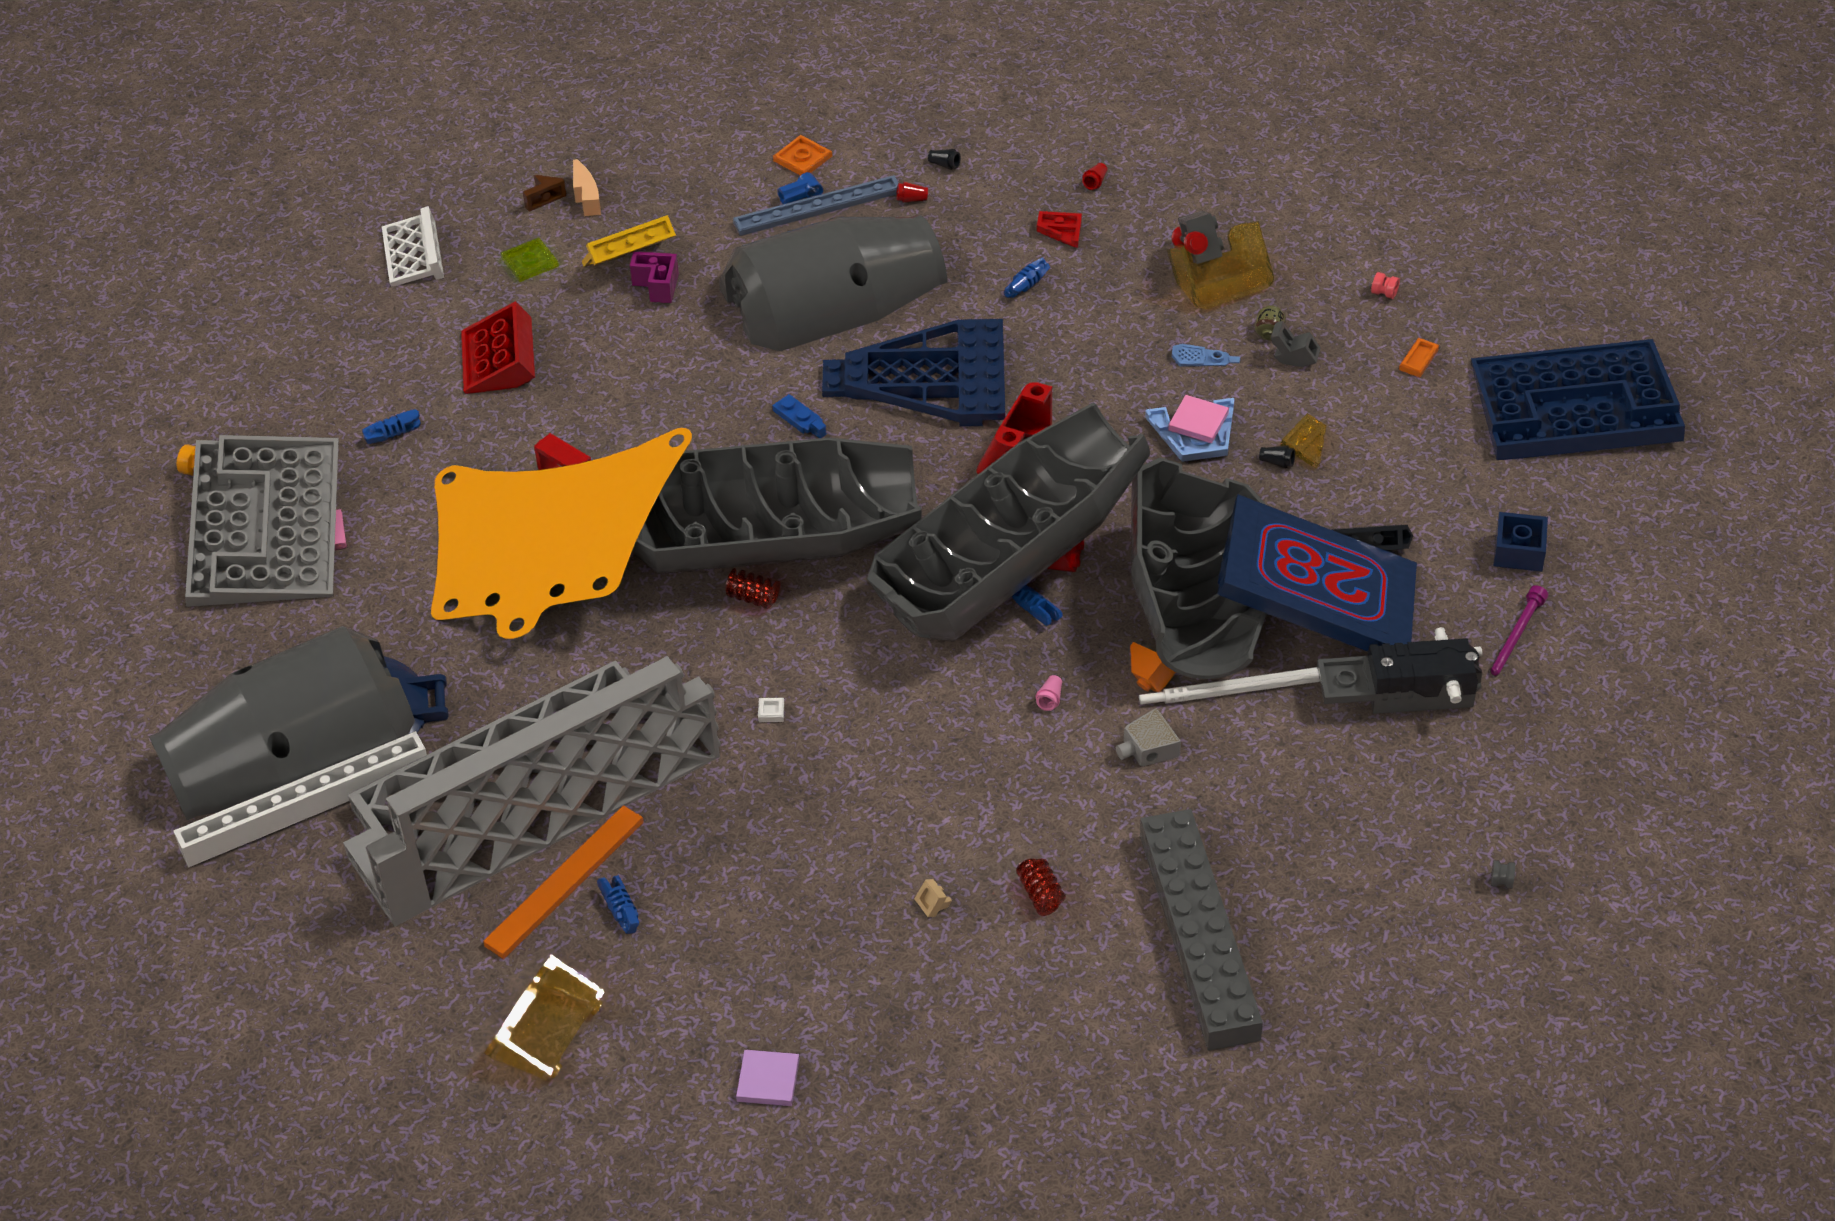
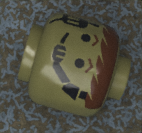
(1266, 320)

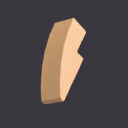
(585, 189)

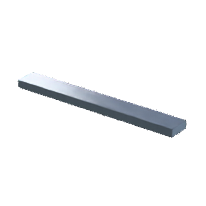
(816, 205)

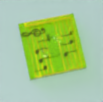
(529, 259)

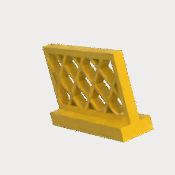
(628, 241)

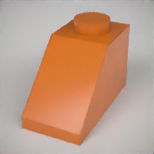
(1149, 668)

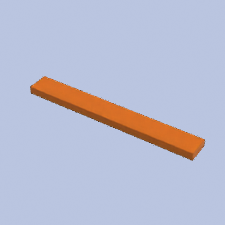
(563, 882)

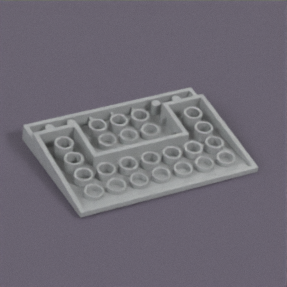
(262, 519)

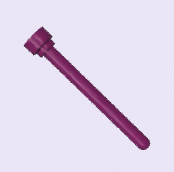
(1535, 598)

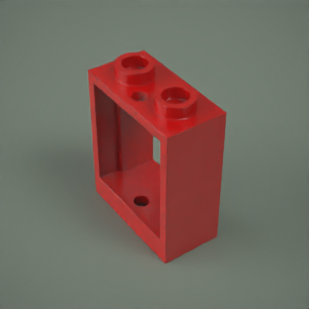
(553, 451)

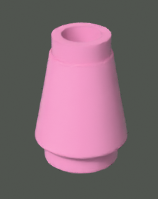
(1049, 693)

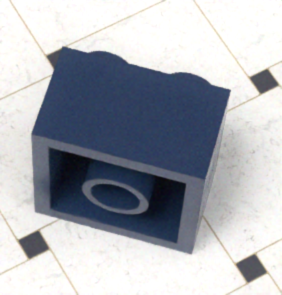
(1520, 541)

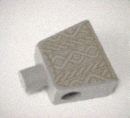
(1149, 740)

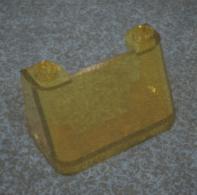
(545, 1020)

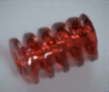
(752, 590)
(1041, 885)

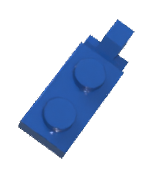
(799, 416)

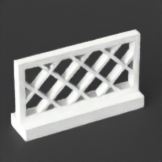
(428, 244)

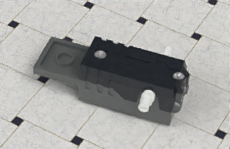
(1405, 676)

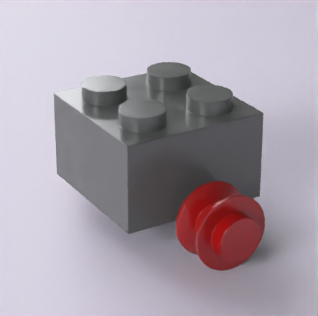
(1199, 236)

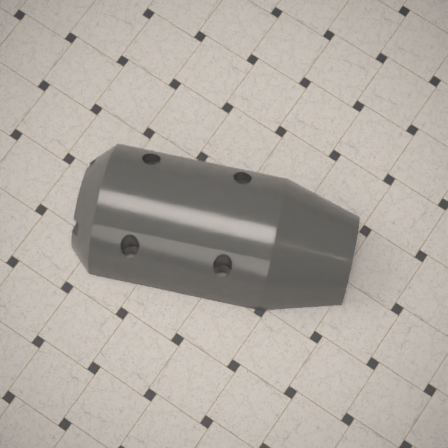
(778, 504)
(1006, 525)

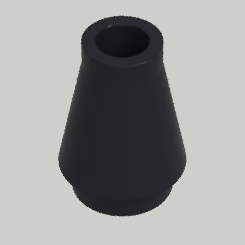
(946, 158)
(1279, 455)

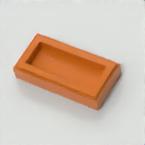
(1419, 357)

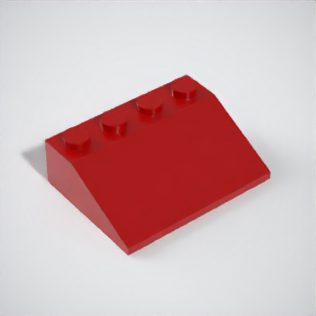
(498, 351)

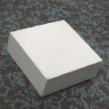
(771, 710)

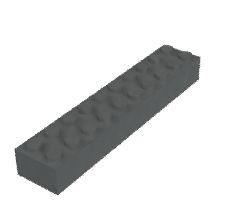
(1200, 930)

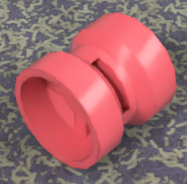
(1385, 285)

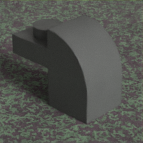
(1292, 350)

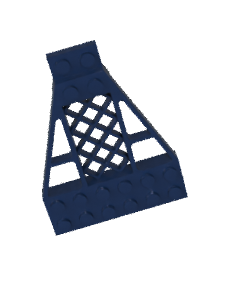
(979, 368)

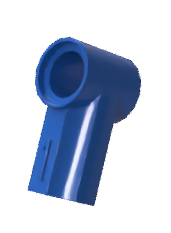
(804, 187)

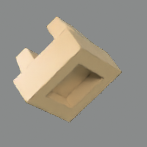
(932, 898)

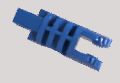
(1027, 278)
(393, 426)
(1037, 605)
(619, 903)

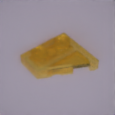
(1307, 439)

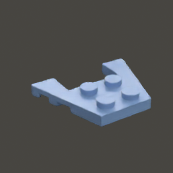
(1187, 447)

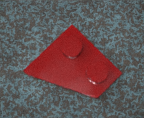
(1060, 226)

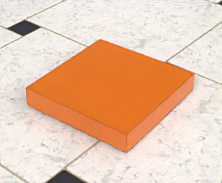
(802, 155)

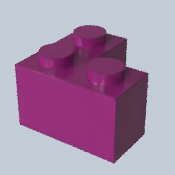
(656, 272)

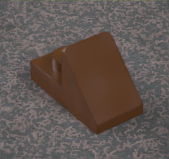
(546, 190)

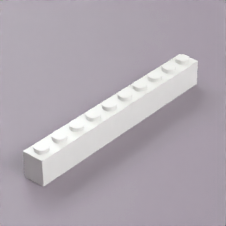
(293, 801)

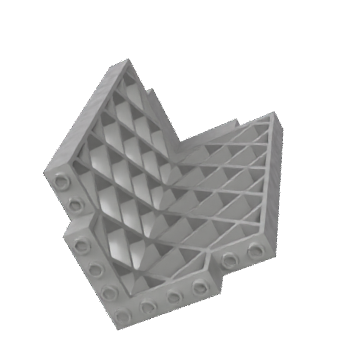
(395, 861)

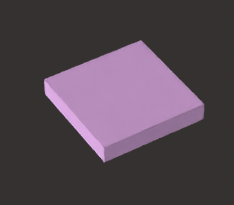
(767, 1077)

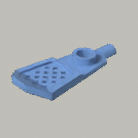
(1203, 357)

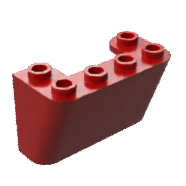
(1027, 417)

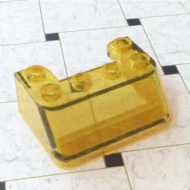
(1229, 277)

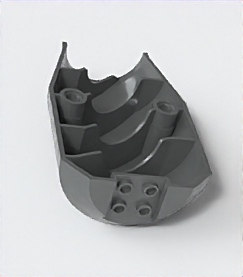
(830, 277)
(1175, 569)
(283, 721)

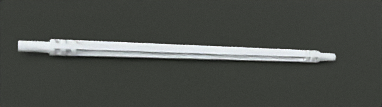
(1236, 686)

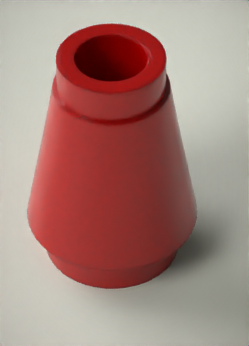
(1094, 176)
(910, 192)

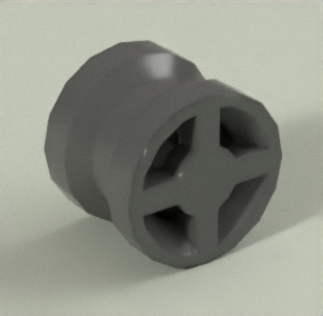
(1502, 874)

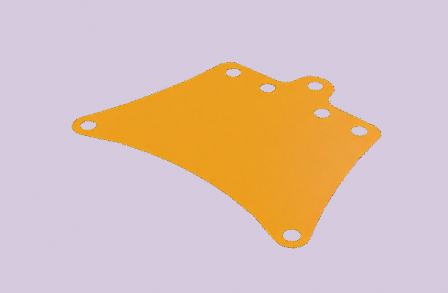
(542, 530)

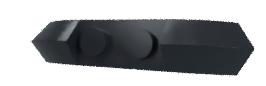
(1383, 537)

